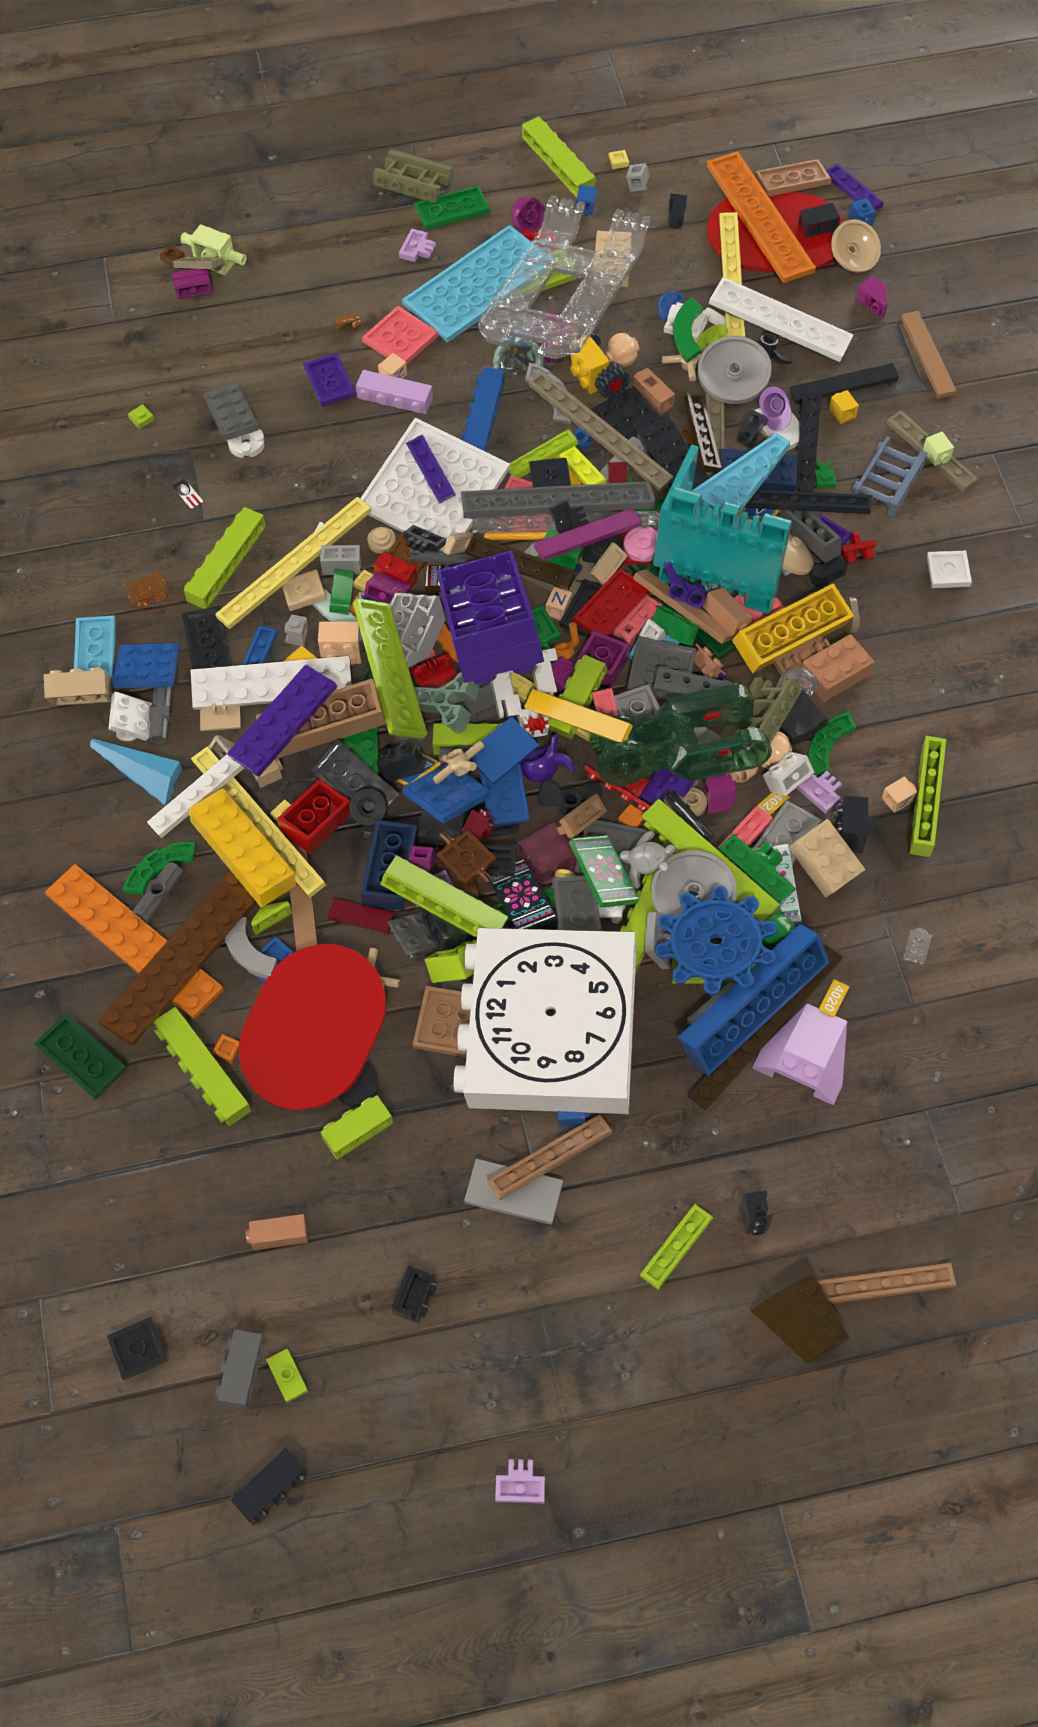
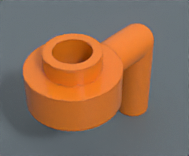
(567, 648)

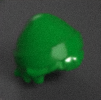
(785, 927)

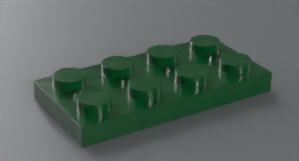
(80, 1056)

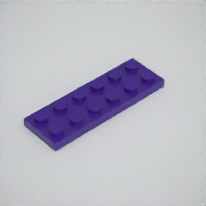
(282, 720)

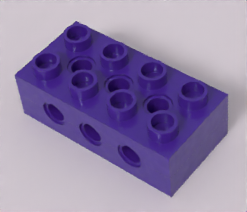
(490, 618)

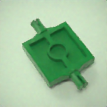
(545, 627)

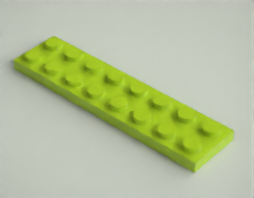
(389, 669)

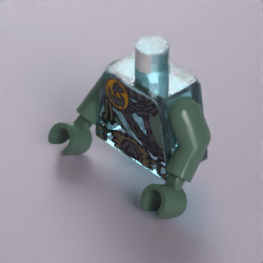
(517, 354)

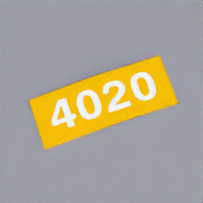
(772, 802)
(833, 998)

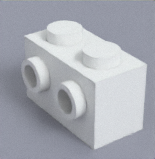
(788, 773)

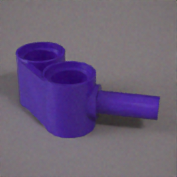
(685, 595)

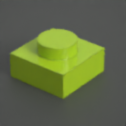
(141, 416)

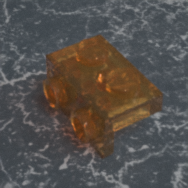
(146, 589)

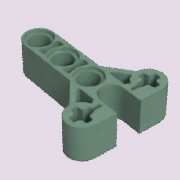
(447, 701)

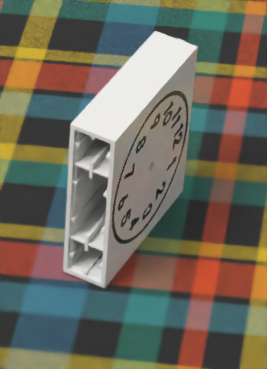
(548, 1021)

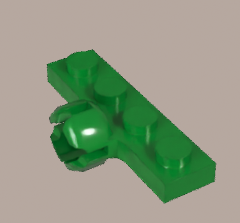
(759, 866)

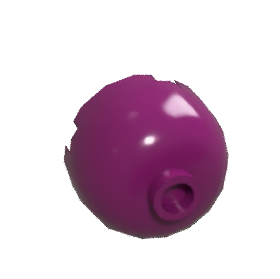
(528, 213)

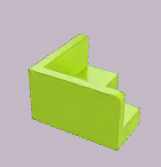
(449, 964)

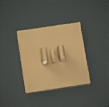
(220, 718)

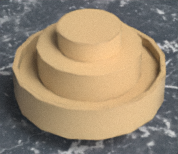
(381, 539)
(696, 800)

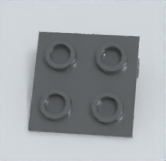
(412, 935)

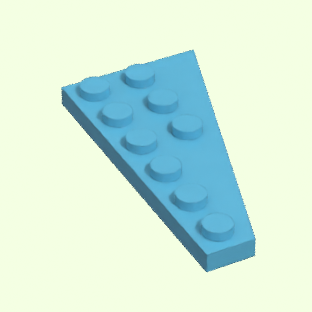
(745, 475)

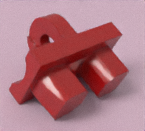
(865, 548)

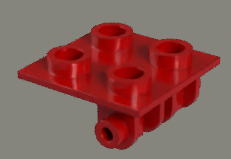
(435, 672)

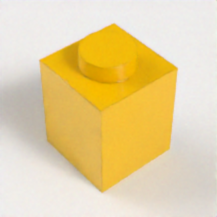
(843, 406)

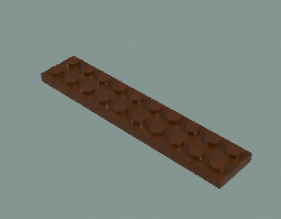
(177, 961)

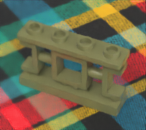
(429, 175)
(776, 702)

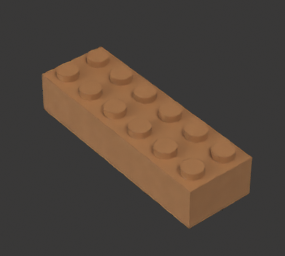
(341, 715)

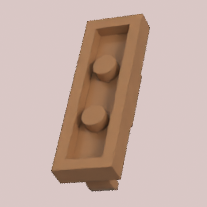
(796, 657)
(581, 816)

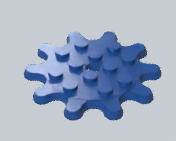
(721, 919)

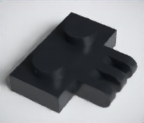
(567, 518)
(423, 539)

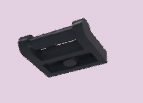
(505, 863)

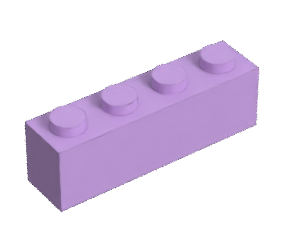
(394, 391)

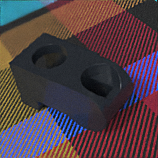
(677, 209)
(752, 428)
(828, 572)

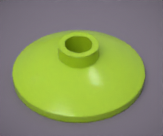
(711, 335)

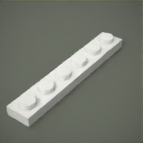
(202, 788)

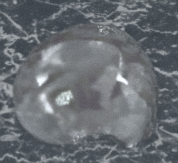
(804, 678)

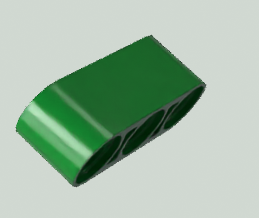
(341, 591)
(676, 625)

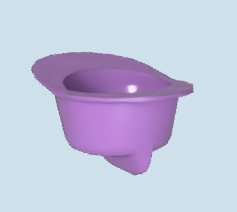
(776, 408)

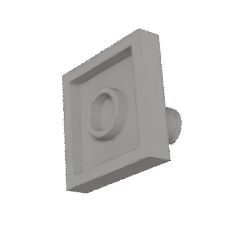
(655, 936)

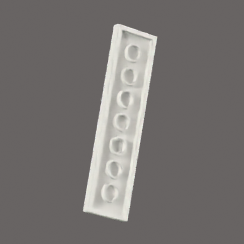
(781, 319)
(259, 682)

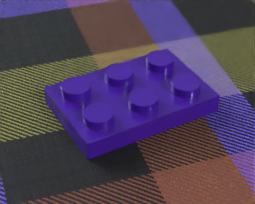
(329, 380)

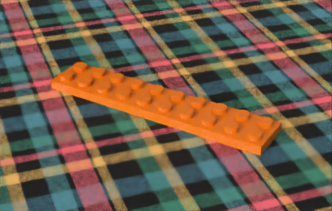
(761, 217)
(124, 933)

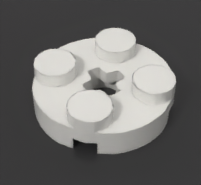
(250, 448)

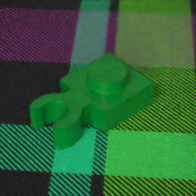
(824, 476)

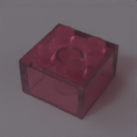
(546, 853)

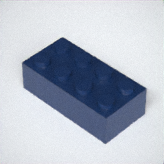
(781, 477)
(387, 842)

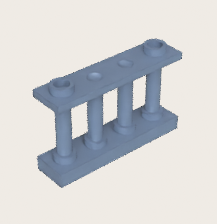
(901, 489)

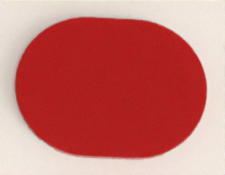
(789, 206)
(312, 1027)

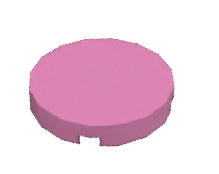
(640, 544)

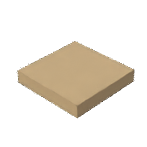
(304, 590)

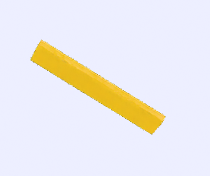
(578, 716)

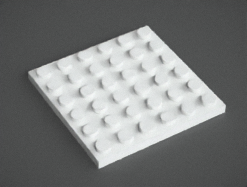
(403, 497)

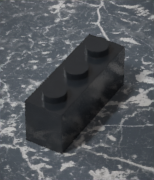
(269, 1487)

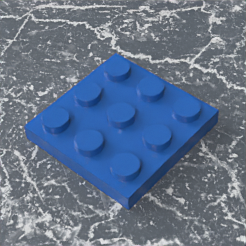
(146, 665)
(447, 798)

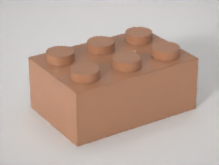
(839, 667)

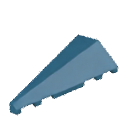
(148, 770)

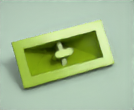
(270, 915)

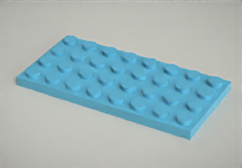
(466, 288)

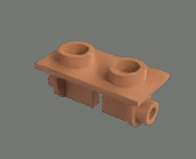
(708, 665)

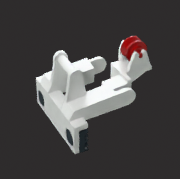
(531, 722)

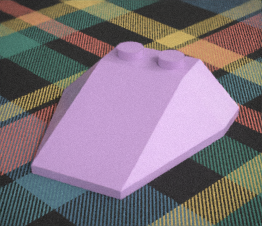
(809, 1052)

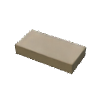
(458, 542)
(608, 563)

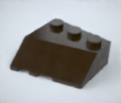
(803, 1319)

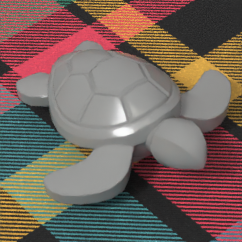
(646, 858)

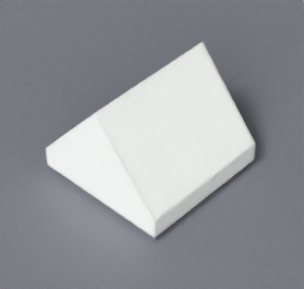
(652, 631)

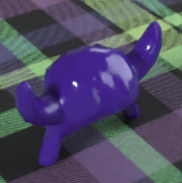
(544, 763)

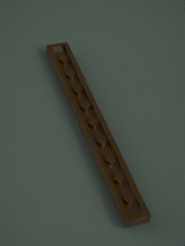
(713, 1085)

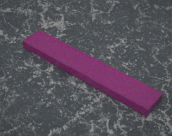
(587, 534)

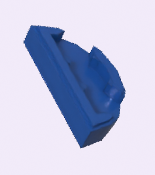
(666, 302)

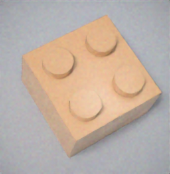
(340, 640)

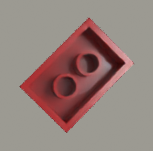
(314, 816)

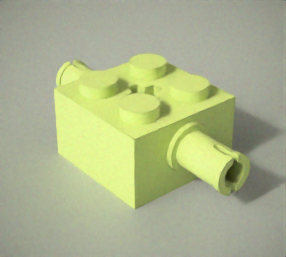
(212, 243)

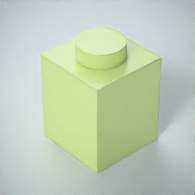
(938, 448)

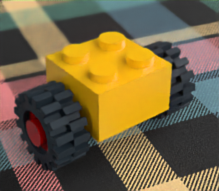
(594, 370)

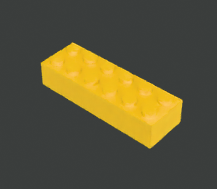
(792, 627)
(242, 847)

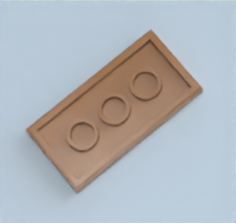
(793, 177)

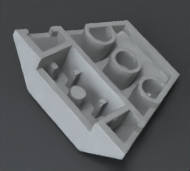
(418, 624)

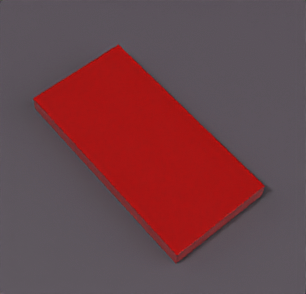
(611, 604)

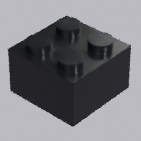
(853, 822)

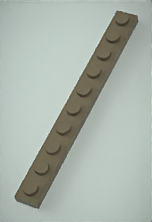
(601, 431)

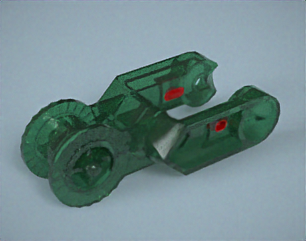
(671, 742)

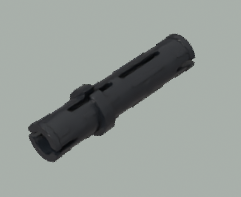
(688, 816)

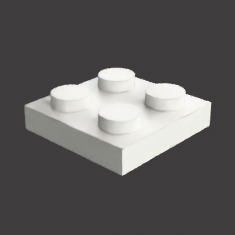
(948, 569)

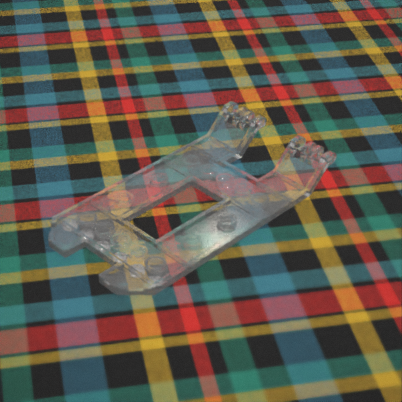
(552, 252)

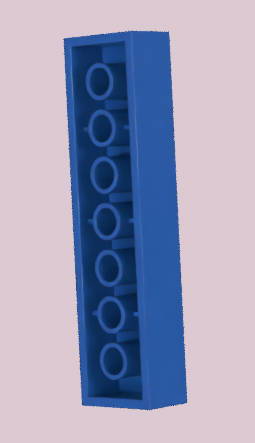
(745, 1010)

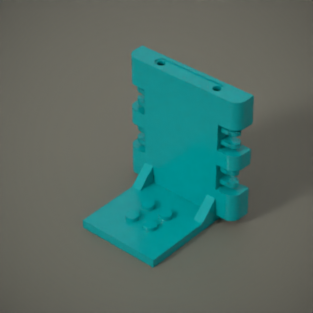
(719, 543)

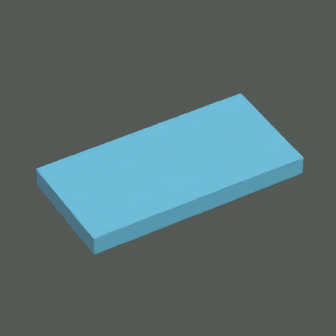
(95, 643)

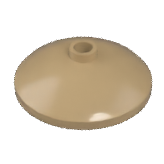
(861, 240)
(797, 557)

